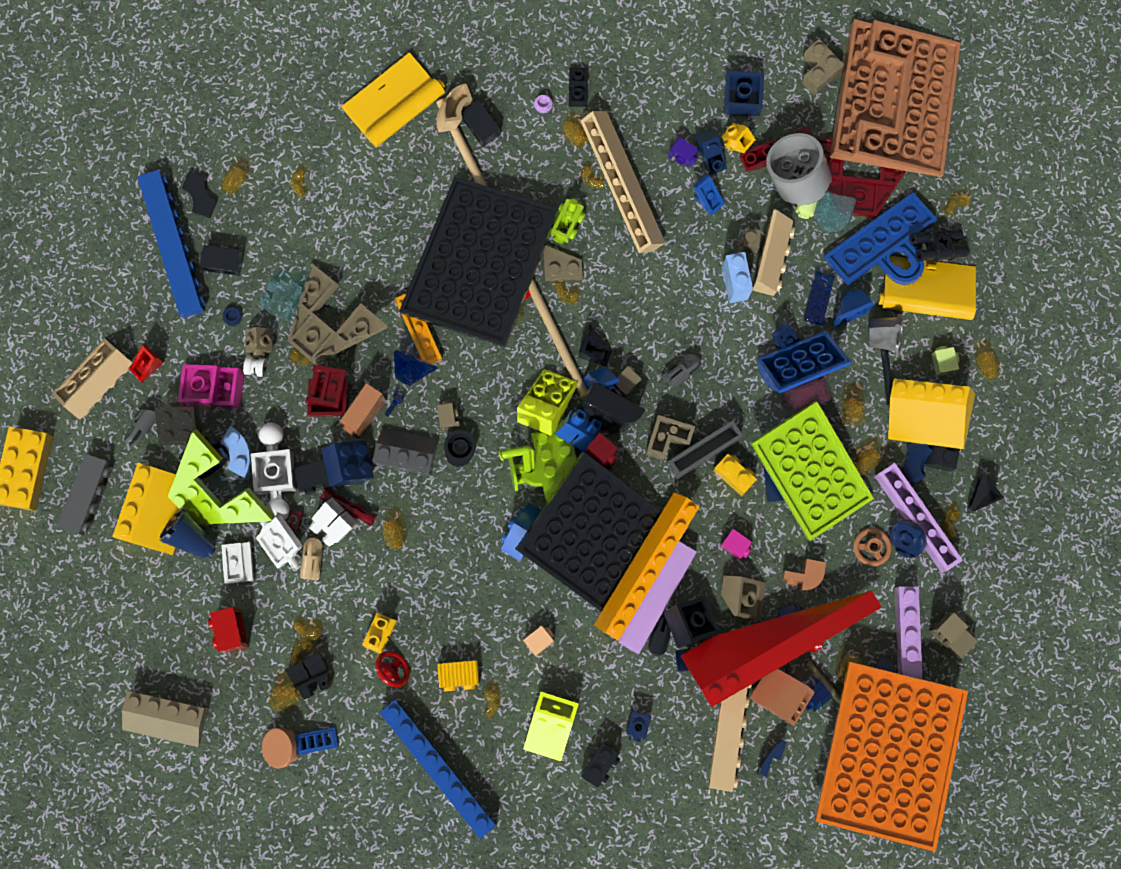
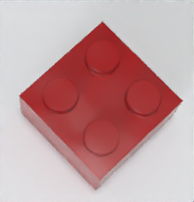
(228, 630)

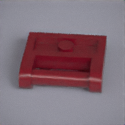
(332, 386)

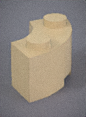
(450, 111)

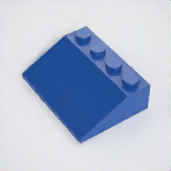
(802, 362)

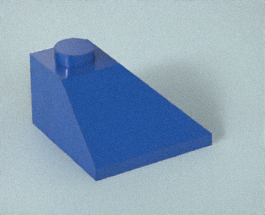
(852, 306)

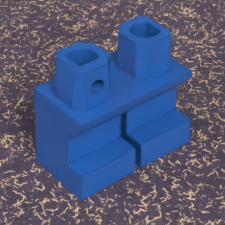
(578, 429)

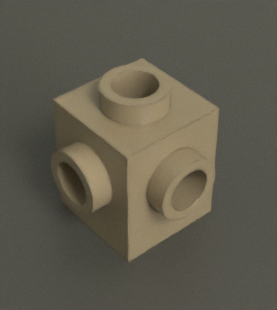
(258, 341)

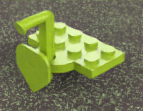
(542, 466)

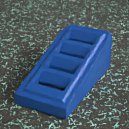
(299, 745)

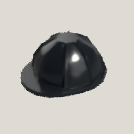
(459, 448)

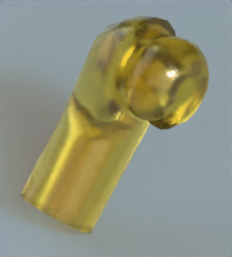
(566, 297)

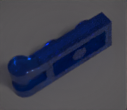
(819, 298)

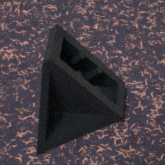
(594, 348)
(984, 494)

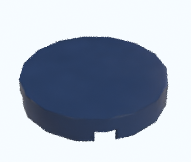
(908, 538)

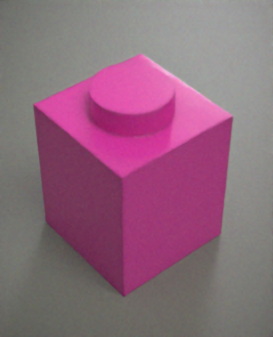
(737, 544)

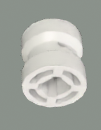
(254, 366)

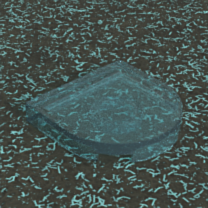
(834, 212)

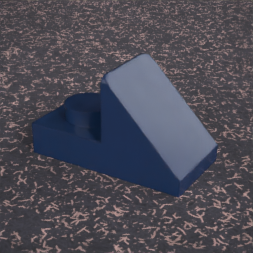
(784, 336)

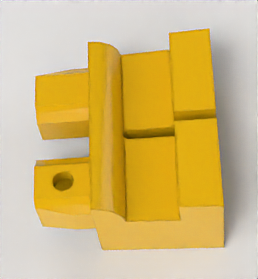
(379, 631)

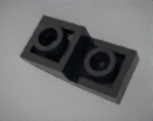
(578, 87)

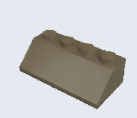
(163, 718)

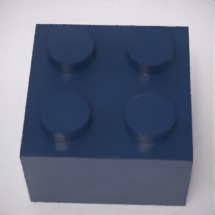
(743, 93)
(347, 463)

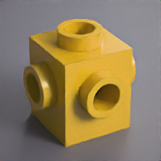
(738, 138)

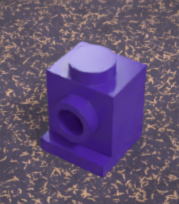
(683, 152)

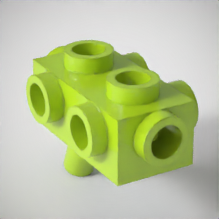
(569, 216)

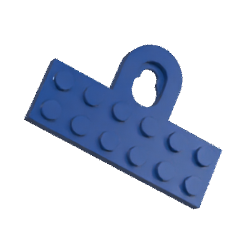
(880, 240)

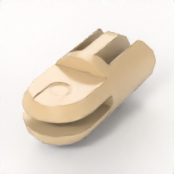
(311, 559)

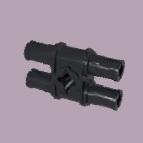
(939, 245)

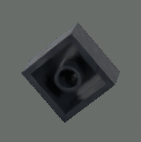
(691, 622)

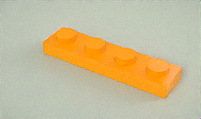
(421, 336)

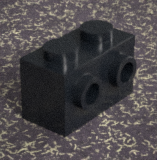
(600, 764)

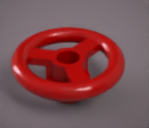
(390, 671)

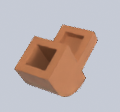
(810, 578)

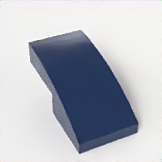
(775, 752)

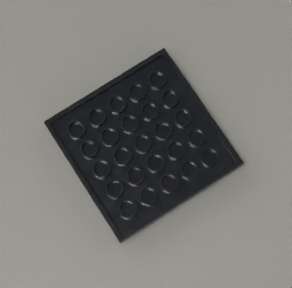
(589, 531)

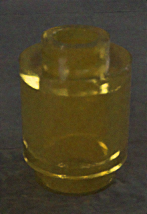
(575, 133)
(233, 180)
(988, 365)
(867, 461)
(393, 534)

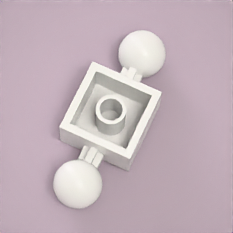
(273, 470)

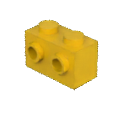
(735, 474)

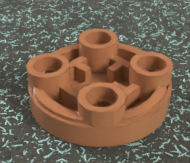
(279, 747)

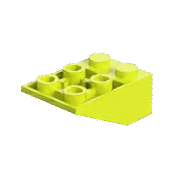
(546, 402)
(550, 726)

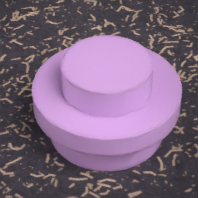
(543, 104)

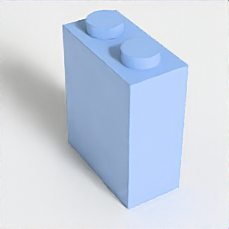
(737, 277)

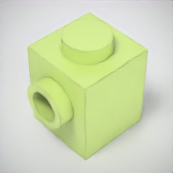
(945, 360)

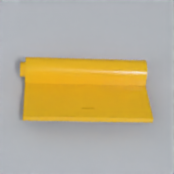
(393, 100)
(940, 291)

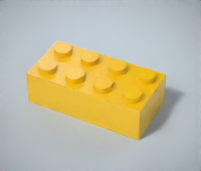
(23, 467)

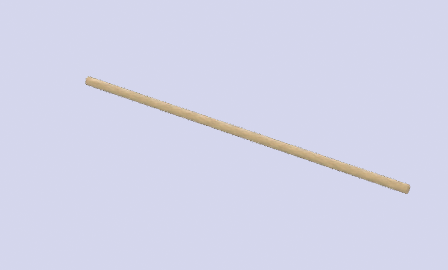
(533, 290)

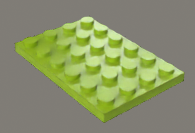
(812, 470)

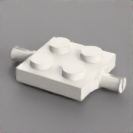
(279, 542)

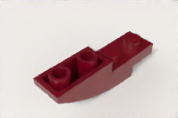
(757, 157)

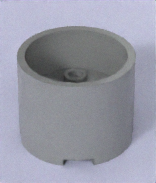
(799, 169)

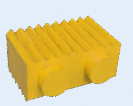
(458, 674)

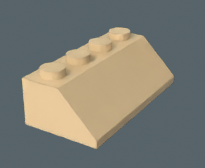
(773, 254)
(92, 379)

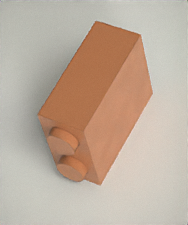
(362, 411)
(782, 696)

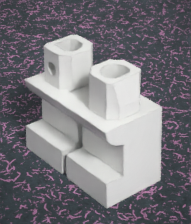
(339, 528)

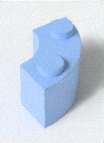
(239, 453)

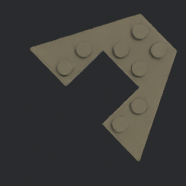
(315, 337)

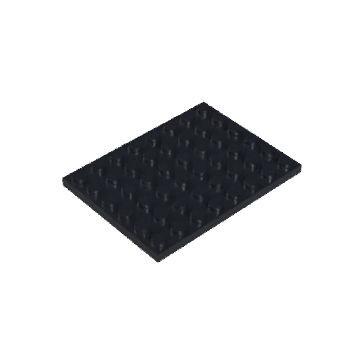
(479, 261)

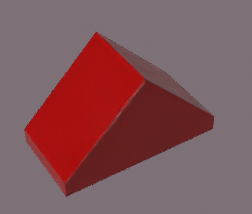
(145, 363)

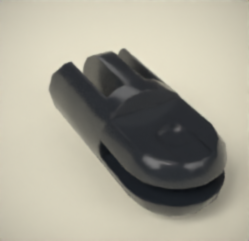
(659, 640)

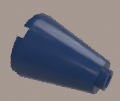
(187, 535)

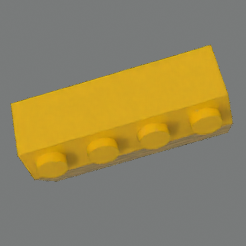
(930, 413)
(147, 509)

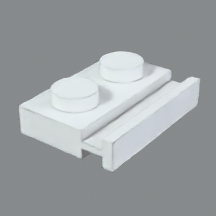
(237, 563)

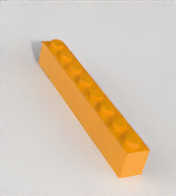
(646, 566)

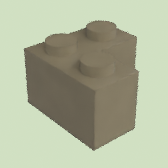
(824, 67)
(667, 432)
(954, 634)

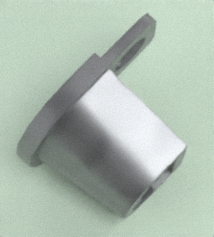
(886, 333)

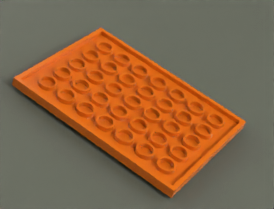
(891, 756)

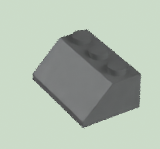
(405, 452)

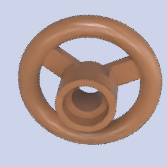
(877, 541)

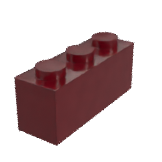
(603, 451)

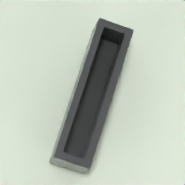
(705, 450)
(84, 495)

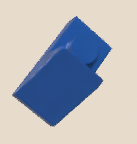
(708, 194)

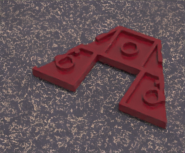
(869, 193)

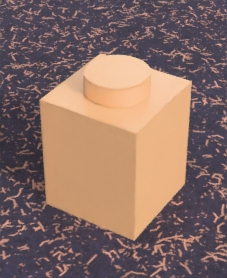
(539, 640)

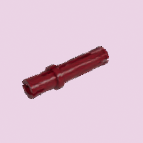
(355, 510)

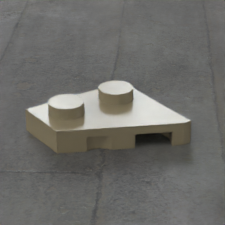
(561, 266)

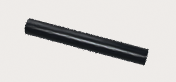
(886, 374)

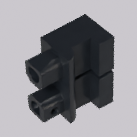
(302, 679)

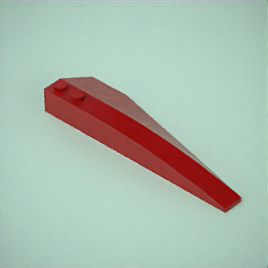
(750, 653)

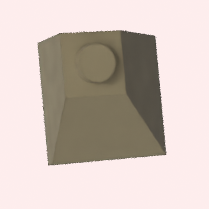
(744, 596)

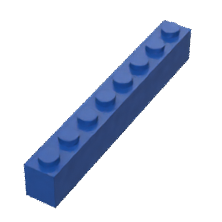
(171, 244)
(438, 768)

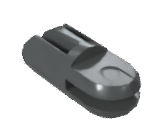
(682, 370)
(140, 425)

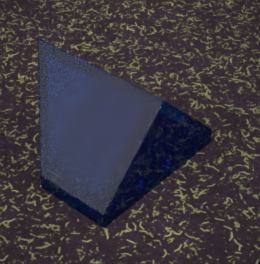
(410, 367)

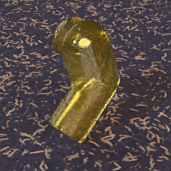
(589, 179)
(296, 183)
(956, 202)
(298, 358)
(949, 521)
(307, 633)
(299, 649)
(493, 701)

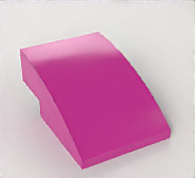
(211, 385)

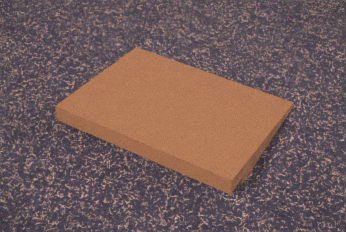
(895, 98)

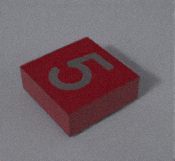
(294, 519)

